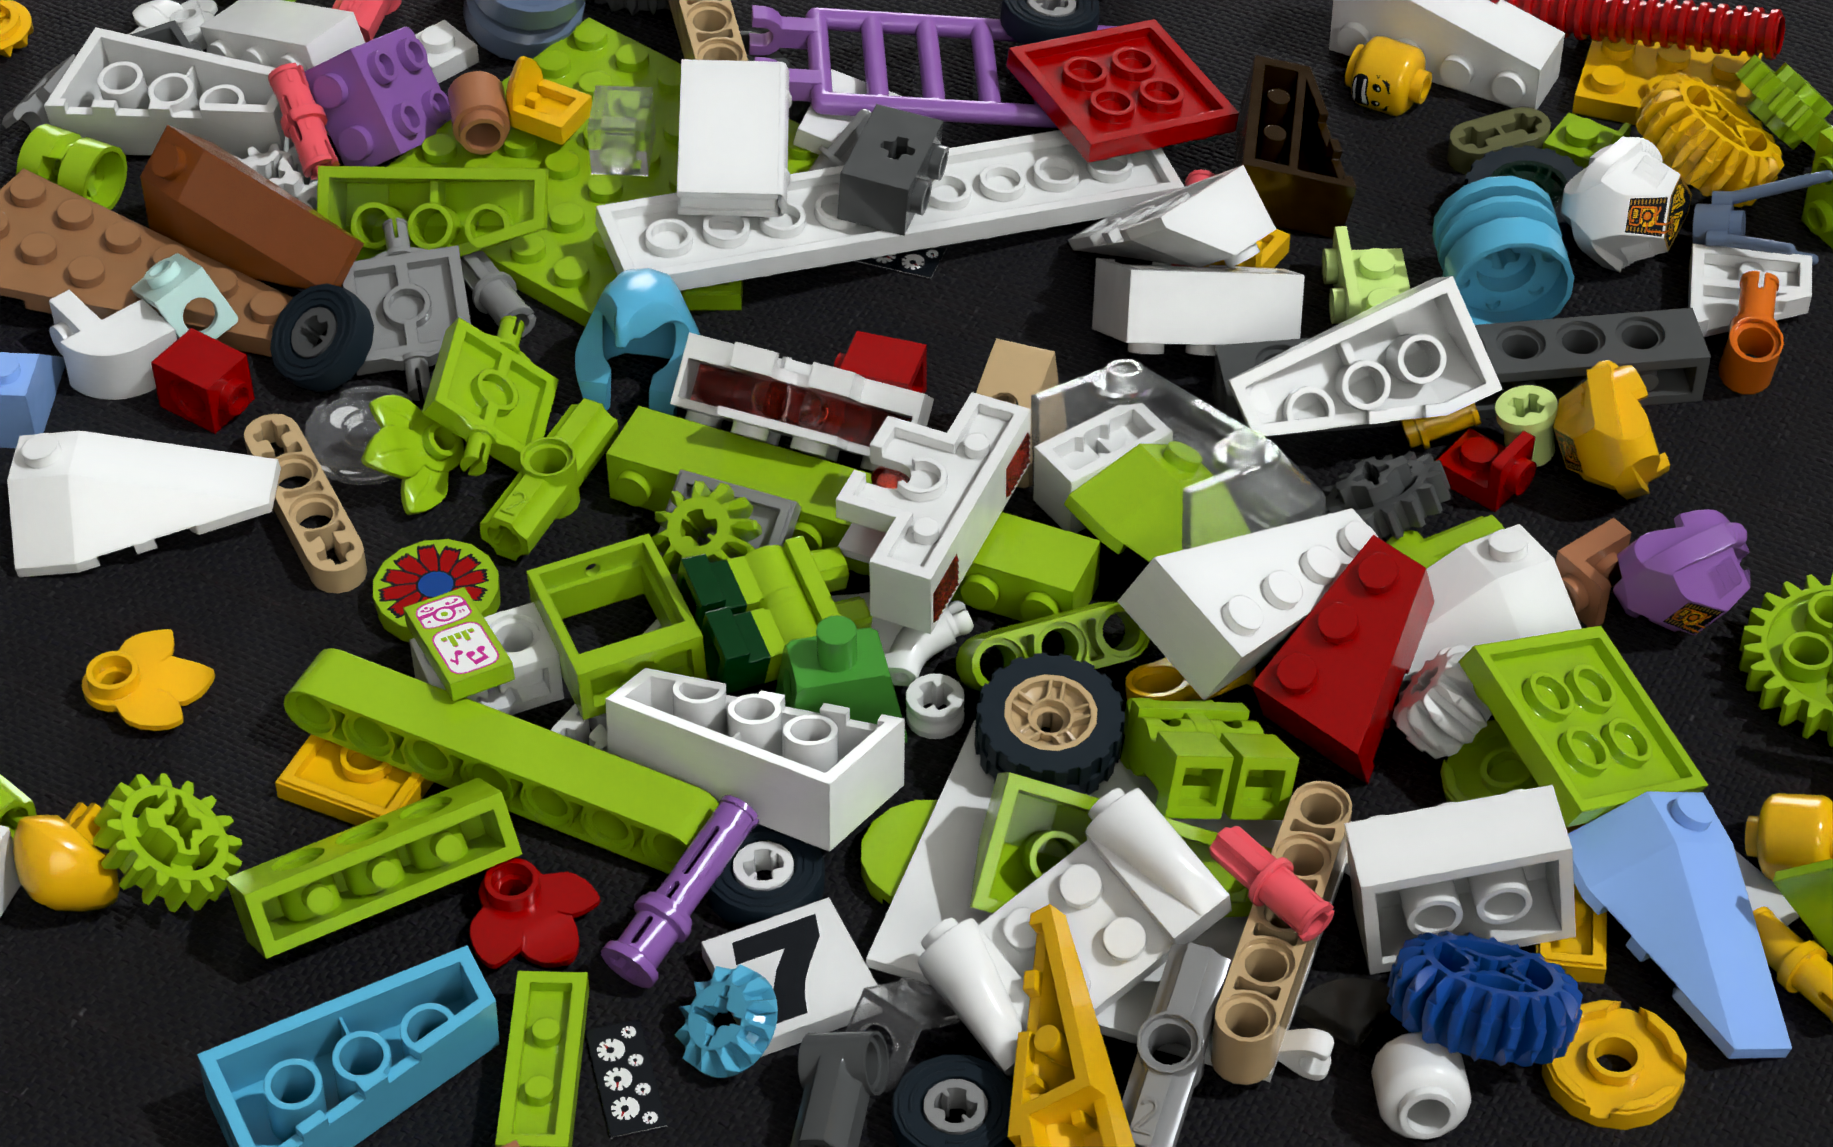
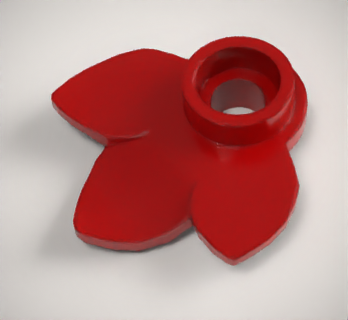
(535, 920)

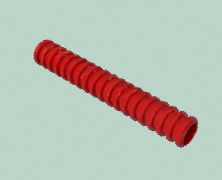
(1665, 23)

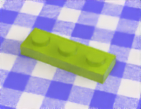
(543, 1059)

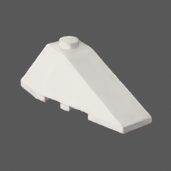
(1187, 226)
(1381, 366)
(104, 493)

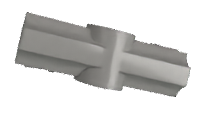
(1182, 1015)

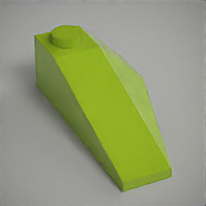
(439, 203)
(1040, 824)

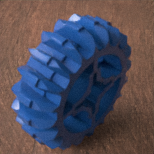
(1484, 998)

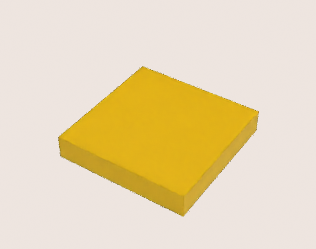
(347, 783)

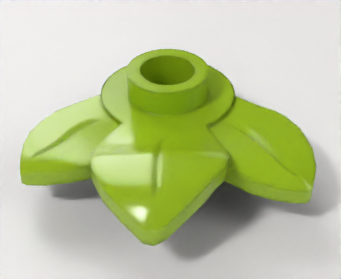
(409, 452)

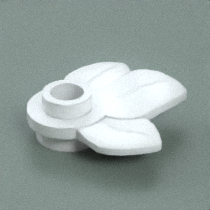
(188, 16)

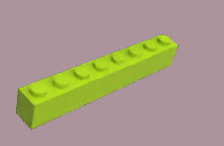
(1018, 572)

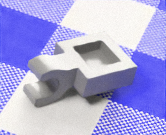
(32, 108)

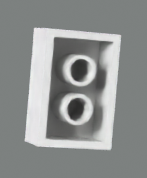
(1463, 868)

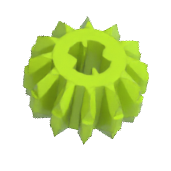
(702, 511)

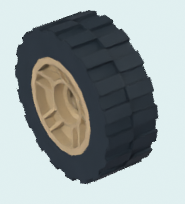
(1054, 694)

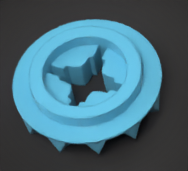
(731, 1048)

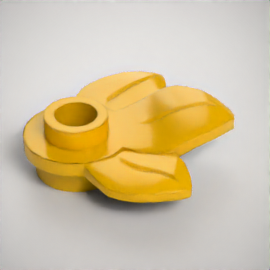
(146, 681)

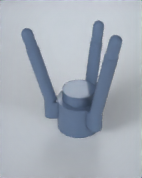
(1724, 227)

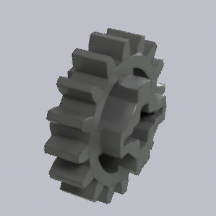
(1391, 492)

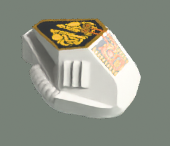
(1625, 204)

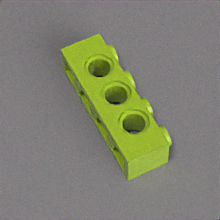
(373, 867)

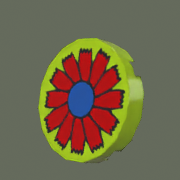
(430, 571)

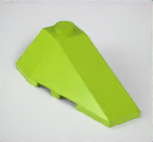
(1140, 499)

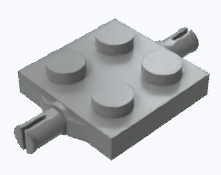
(411, 303)

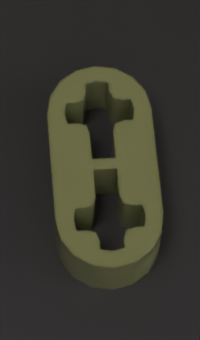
(1492, 132)

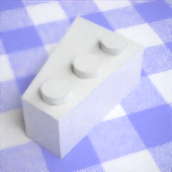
(1195, 305)

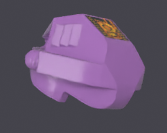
(1685, 572)

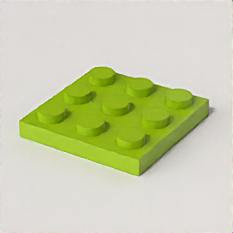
(1580, 720)

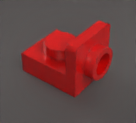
(1488, 469)

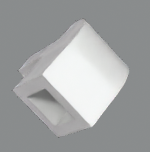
(111, 354)

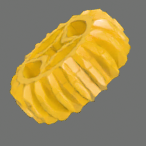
(1707, 136)

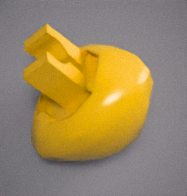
(61, 863)

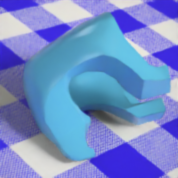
(641, 316)

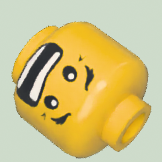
(1388, 75)

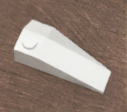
(1492, 594)

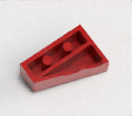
(1348, 658)

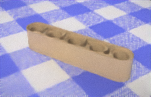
(1270, 955)

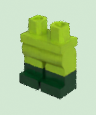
(761, 603)

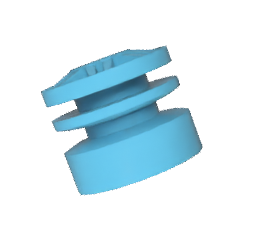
(1504, 250)

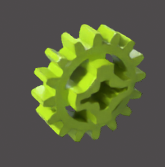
(1785, 102)
(167, 842)

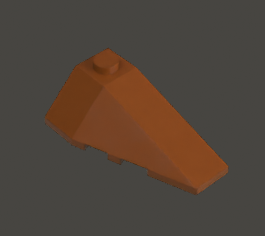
(239, 216)

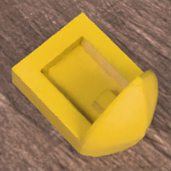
(543, 105)

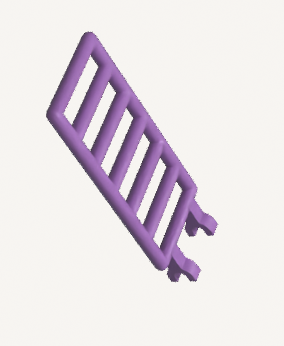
(816, 83)

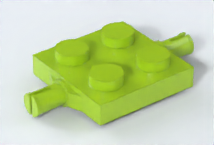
(489, 393)

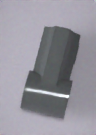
(837, 1080)

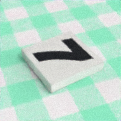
(806, 962)

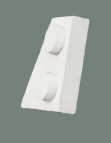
(1716, 283)

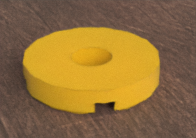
(1625, 1097)

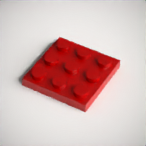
(1122, 90)

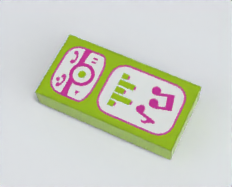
(459, 644)

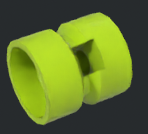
(75, 163)

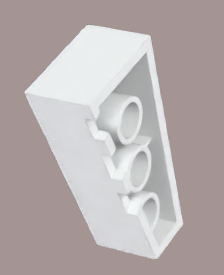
(1465, 43)
(134, 87)
(1240, 597)
(793, 766)

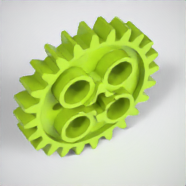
(1791, 654)

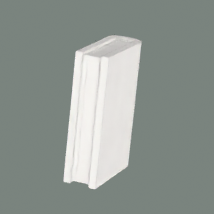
(733, 138)

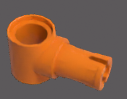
(1753, 333)

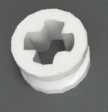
(930, 721)

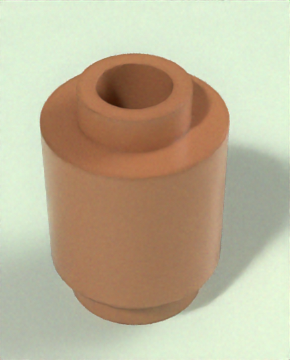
(479, 112)

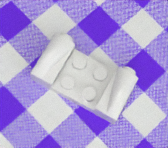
(1125, 904)

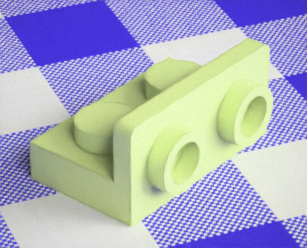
(1360, 276)

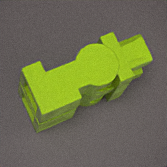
(1208, 759)

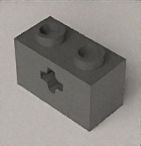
(892, 170)

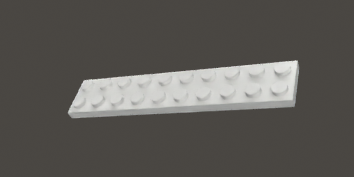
(982, 195)

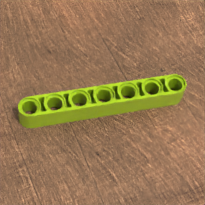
(536, 769)

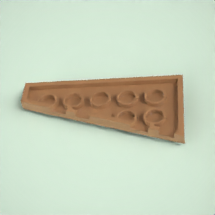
(70, 243)

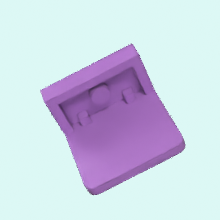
(379, 98)

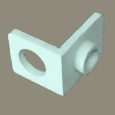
(174, 284)

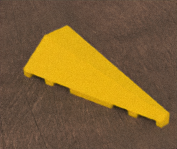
(1062, 1069)

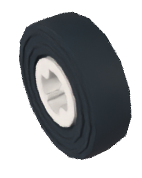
(795, 882)

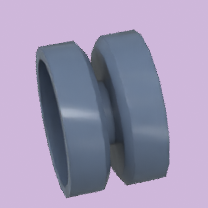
(521, 26)

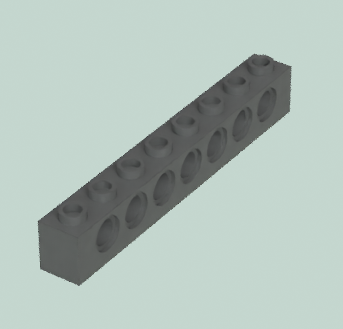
(1545, 353)

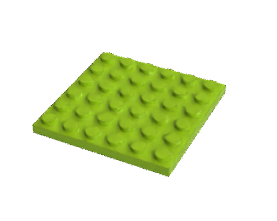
(569, 260)

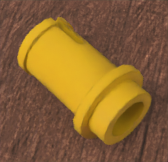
(1423, 430)

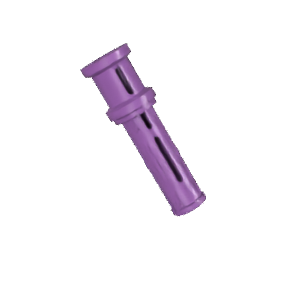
(665, 914)

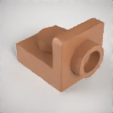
(1592, 568)

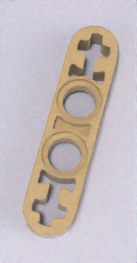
(306, 501)

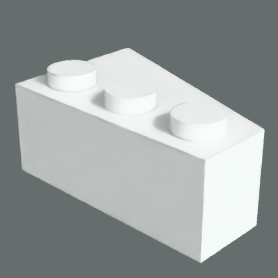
(281, 33)

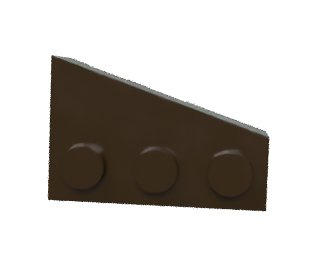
(1290, 149)

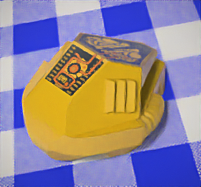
(1608, 432)

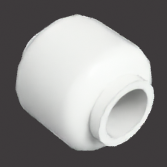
(1420, 1087)

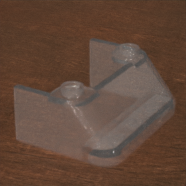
(1252, 479)

